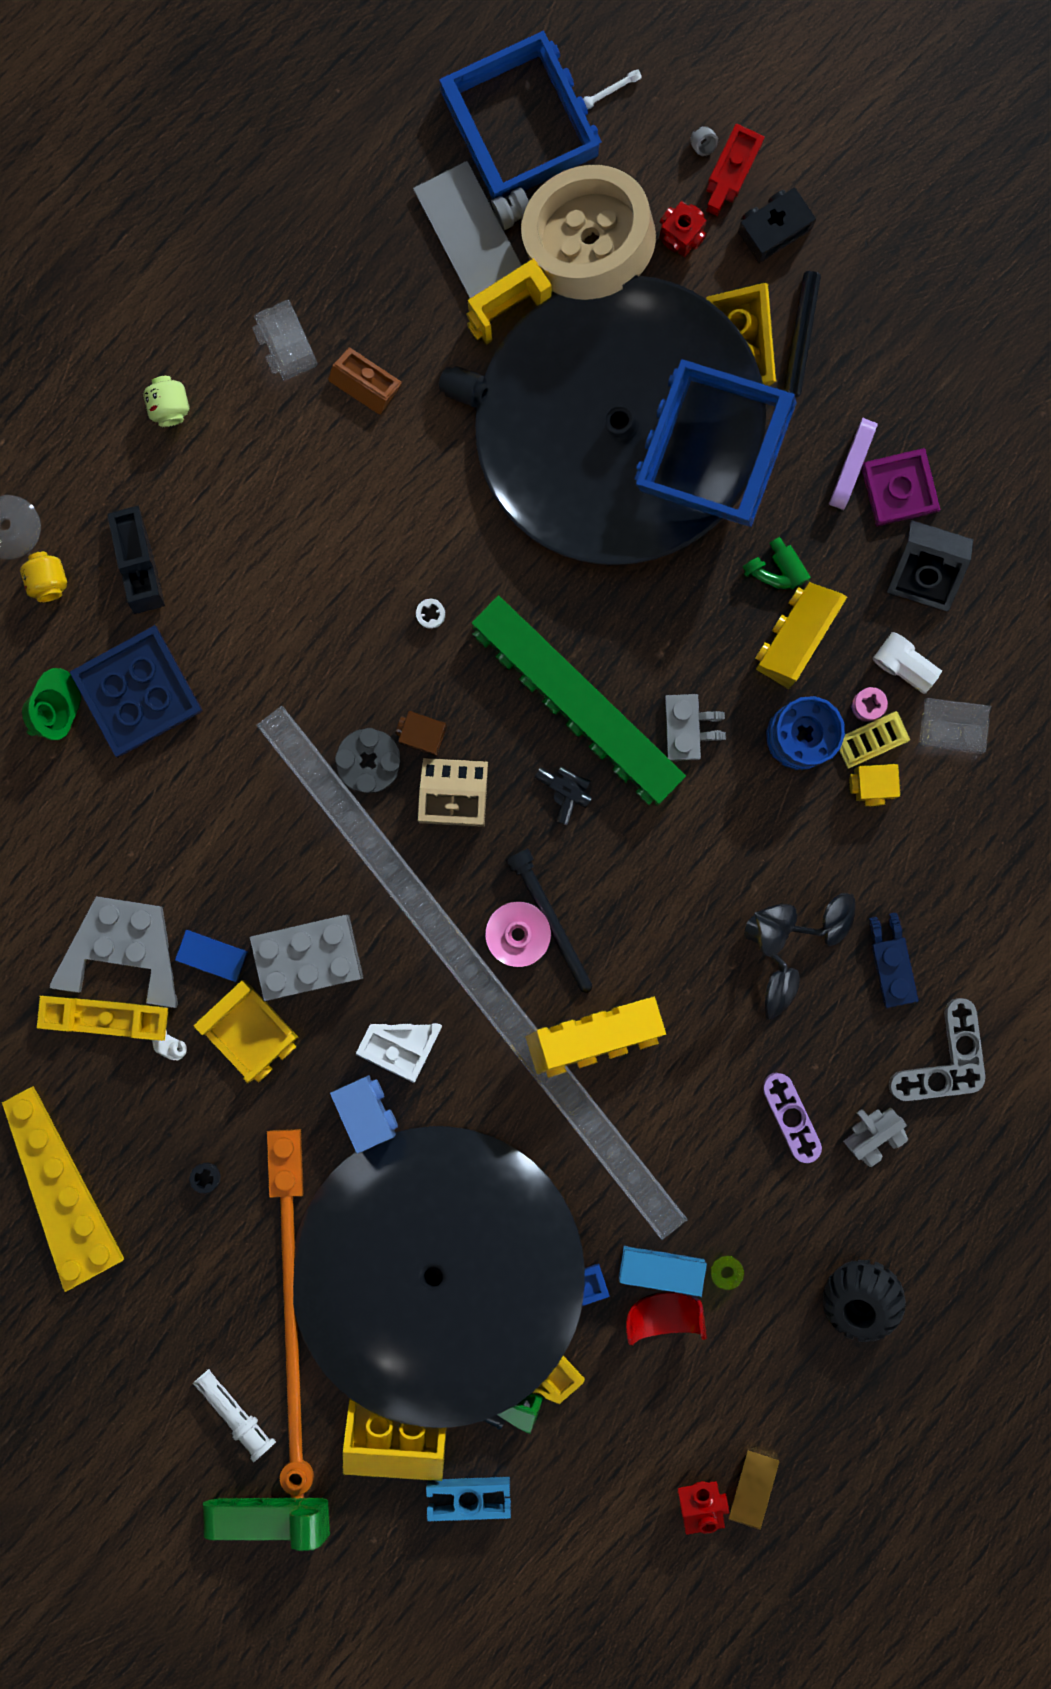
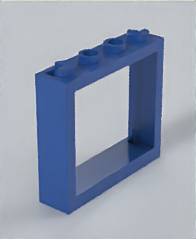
(496, 64)
(668, 414)

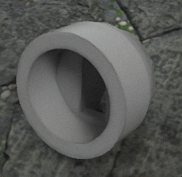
(707, 147)

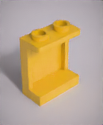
(504, 294)
(247, 1032)

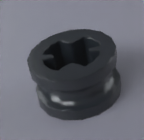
(209, 1186)

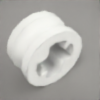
(427, 603)

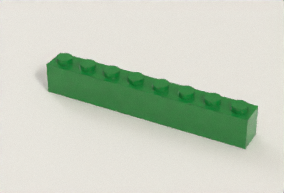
(577, 701)

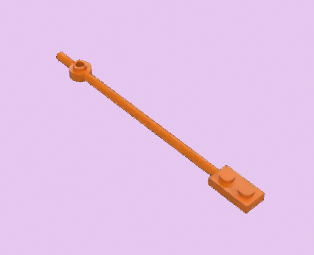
(285, 1182)

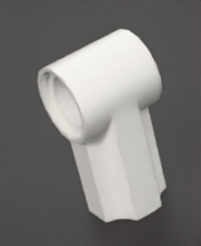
(900, 658)

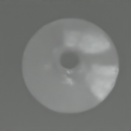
(24, 527)

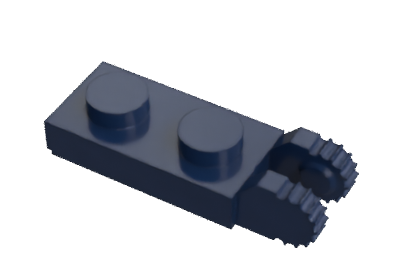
(893, 964)

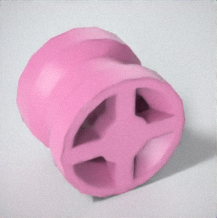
(865, 709)

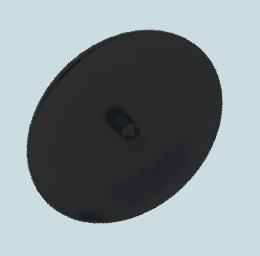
(554, 407)
(505, 1290)

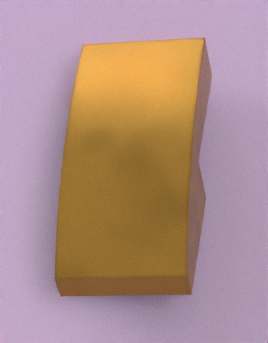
(754, 1490)

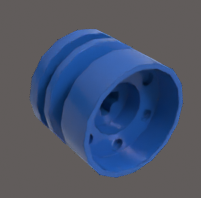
(823, 729)

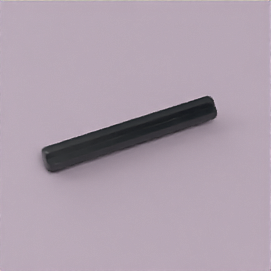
(802, 332)

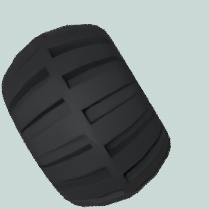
(864, 1300)

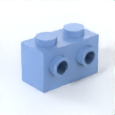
(364, 1113)

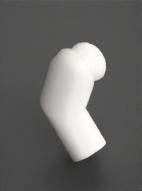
(170, 1048)

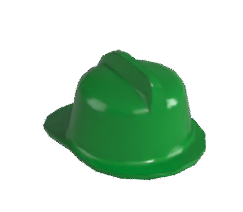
(52, 705)

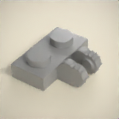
(684, 729)

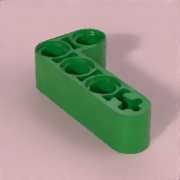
(294, 1519)

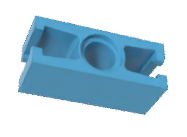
(662, 1271)
(460, 1511)

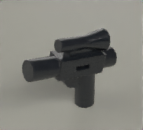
(567, 791)

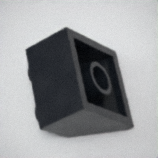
(930, 566)

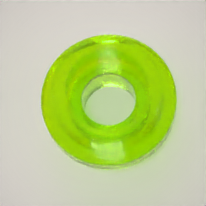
(731, 1282)

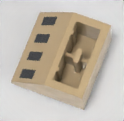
(453, 792)

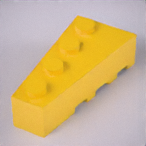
(594, 1036)

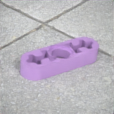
(853, 463)
(809, 1136)

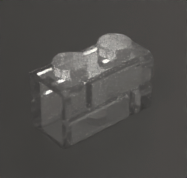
(285, 340)

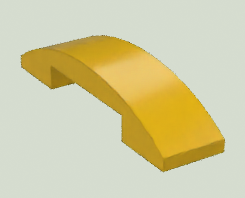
(102, 1017)

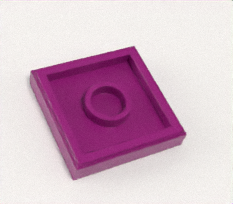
(900, 487)

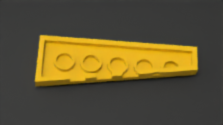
(67, 1211)

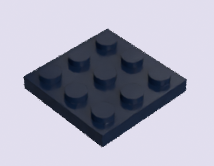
(136, 691)

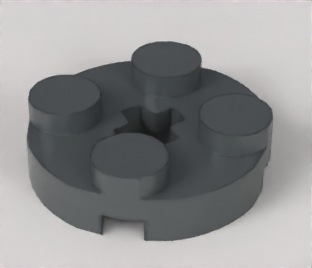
(367, 779)

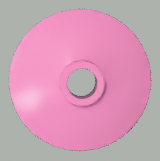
(500, 930)

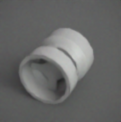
(510, 208)

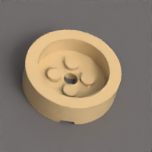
(569, 211)

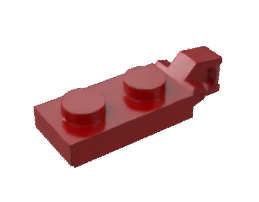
(733, 167)

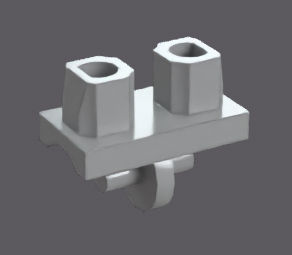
(873, 1132)

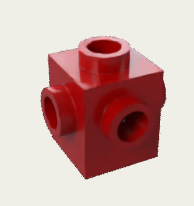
(681, 238)
(702, 1507)

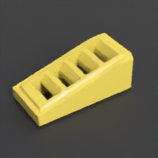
(898, 728)

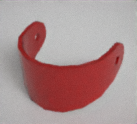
(665, 1314)

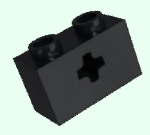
(768, 239)

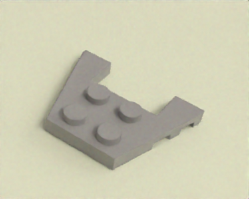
(121, 935)

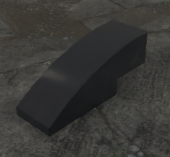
(135, 560)

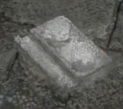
(955, 725)

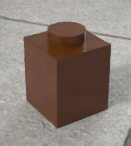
(421, 733)

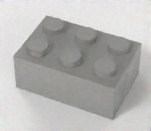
(306, 957)

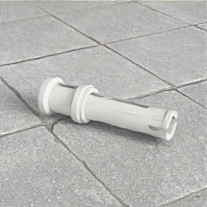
(244, 1427)

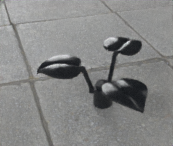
(772, 928)

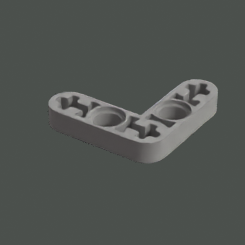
(959, 1062)

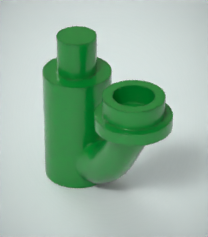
(788, 562)

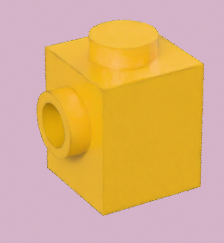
(875, 783)

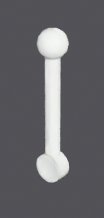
(633, 76)

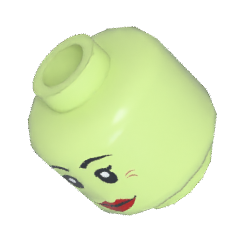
(166, 401)

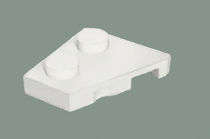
(399, 1047)

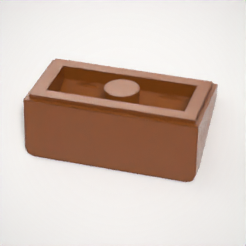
(364, 380)

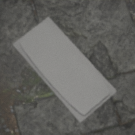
(467, 228)

